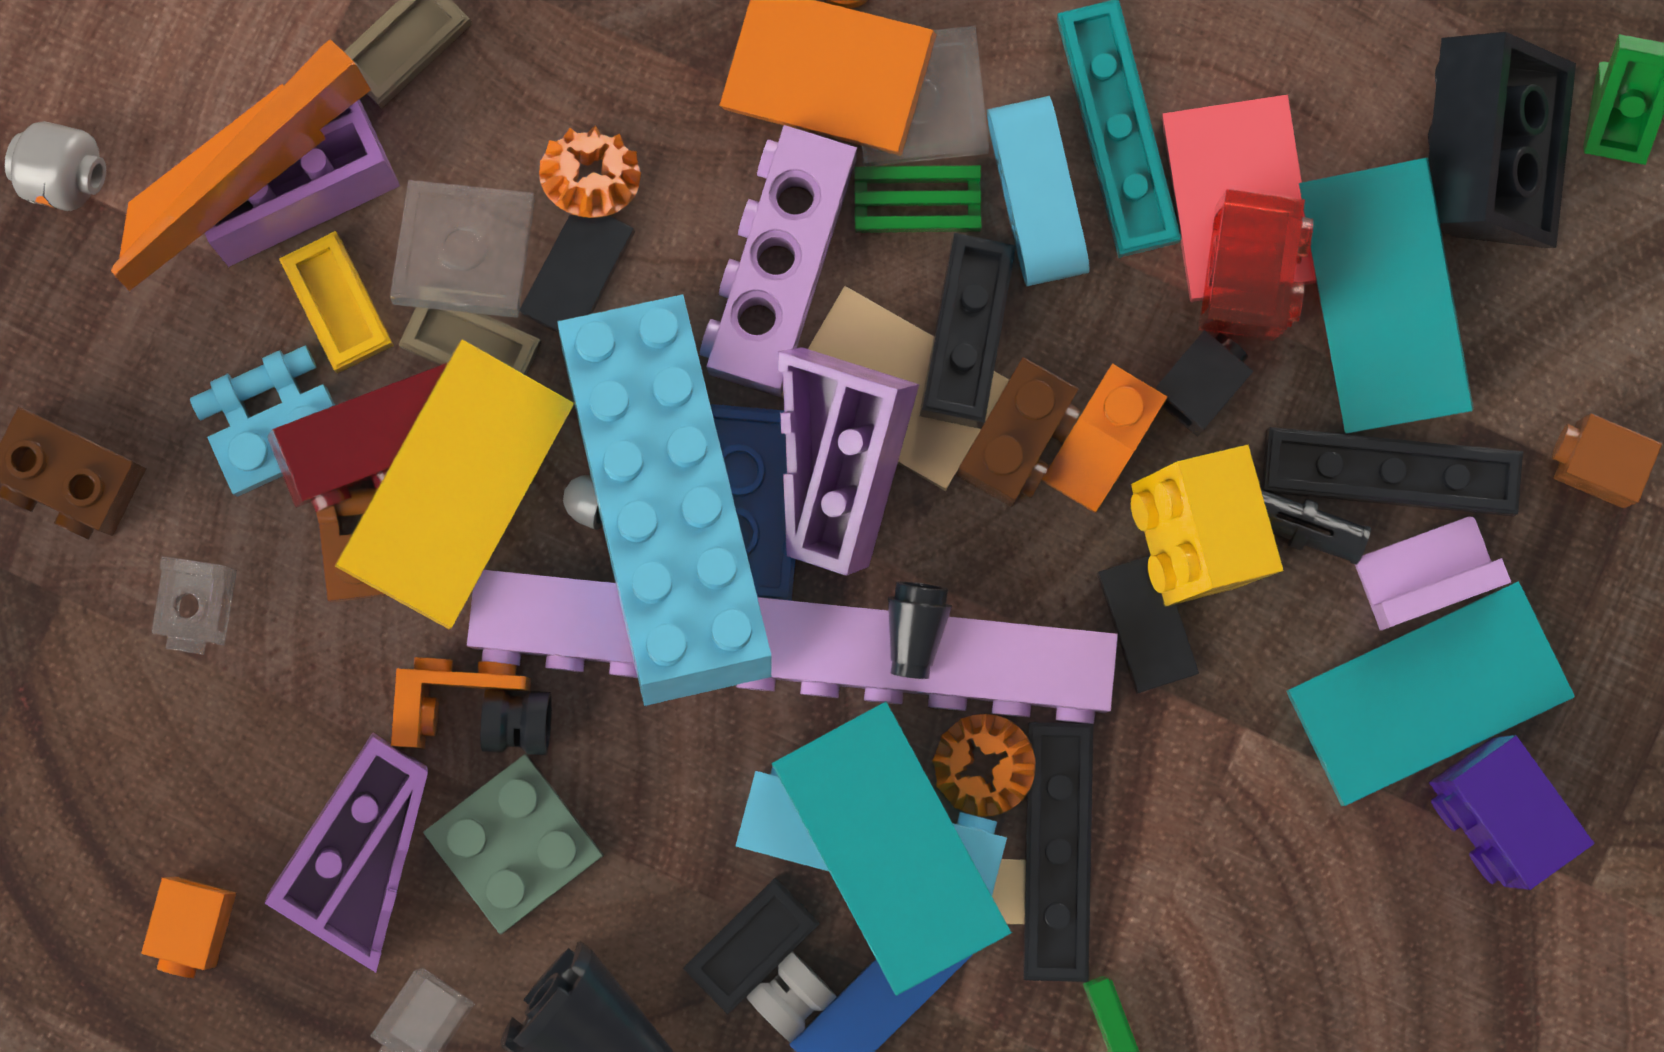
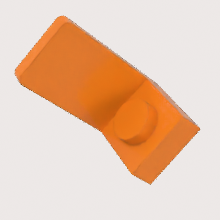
(417, 713)

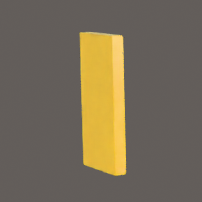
(454, 484)

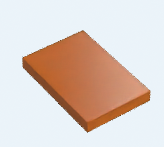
(829, 71)

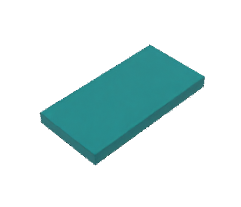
(1386, 296)
(1430, 694)
(891, 848)

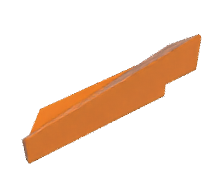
(236, 163)

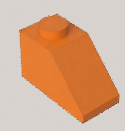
(1104, 438)

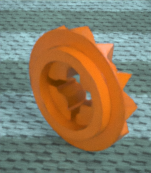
(594, 194)
(1011, 777)

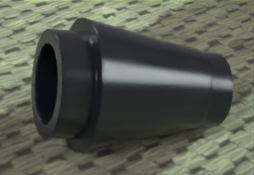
(916, 627)

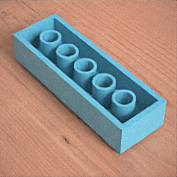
(665, 500)

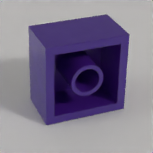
(1509, 814)

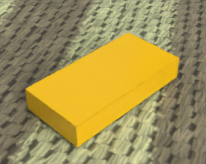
(336, 302)

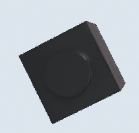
(1204, 380)

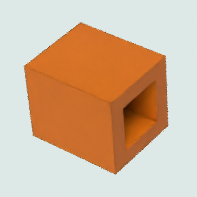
(187, 926)

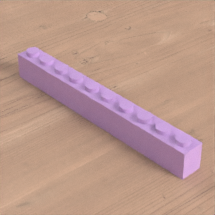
(812, 645)

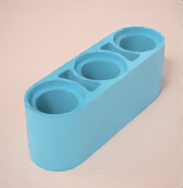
(1038, 191)

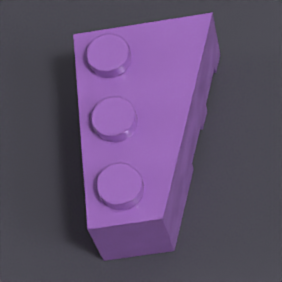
(319, 186)
(841, 455)
(353, 856)

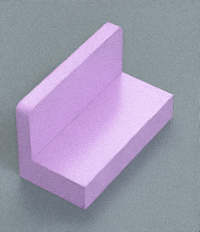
(1429, 572)

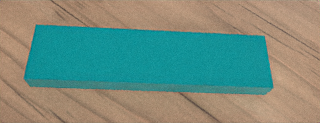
(1118, 128)

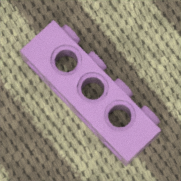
(793, 161)

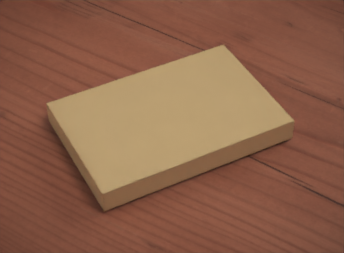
(884, 342)

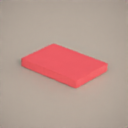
(1224, 148)

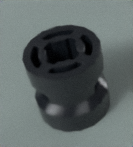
(516, 721)

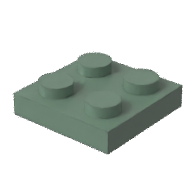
(513, 844)

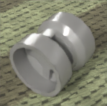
(791, 996)

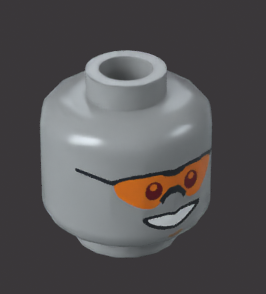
(55, 166)

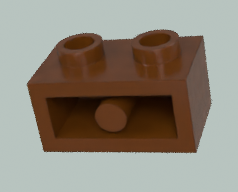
(1017, 432)
(66, 474)

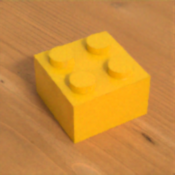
(1205, 526)

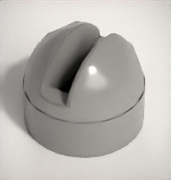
(582, 502)

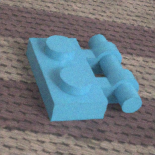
(244, 446)

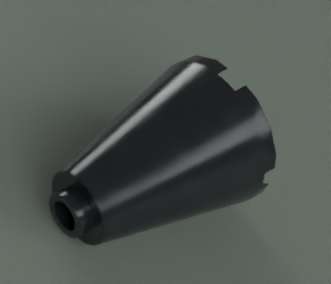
(581, 1010)

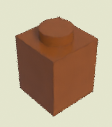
(1605, 460)

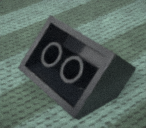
(1500, 139)

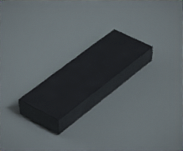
(967, 331)

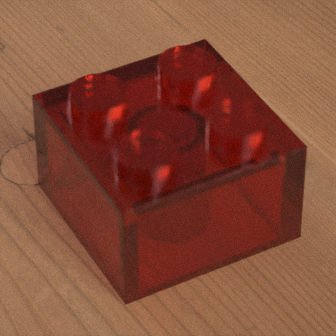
(1254, 264)

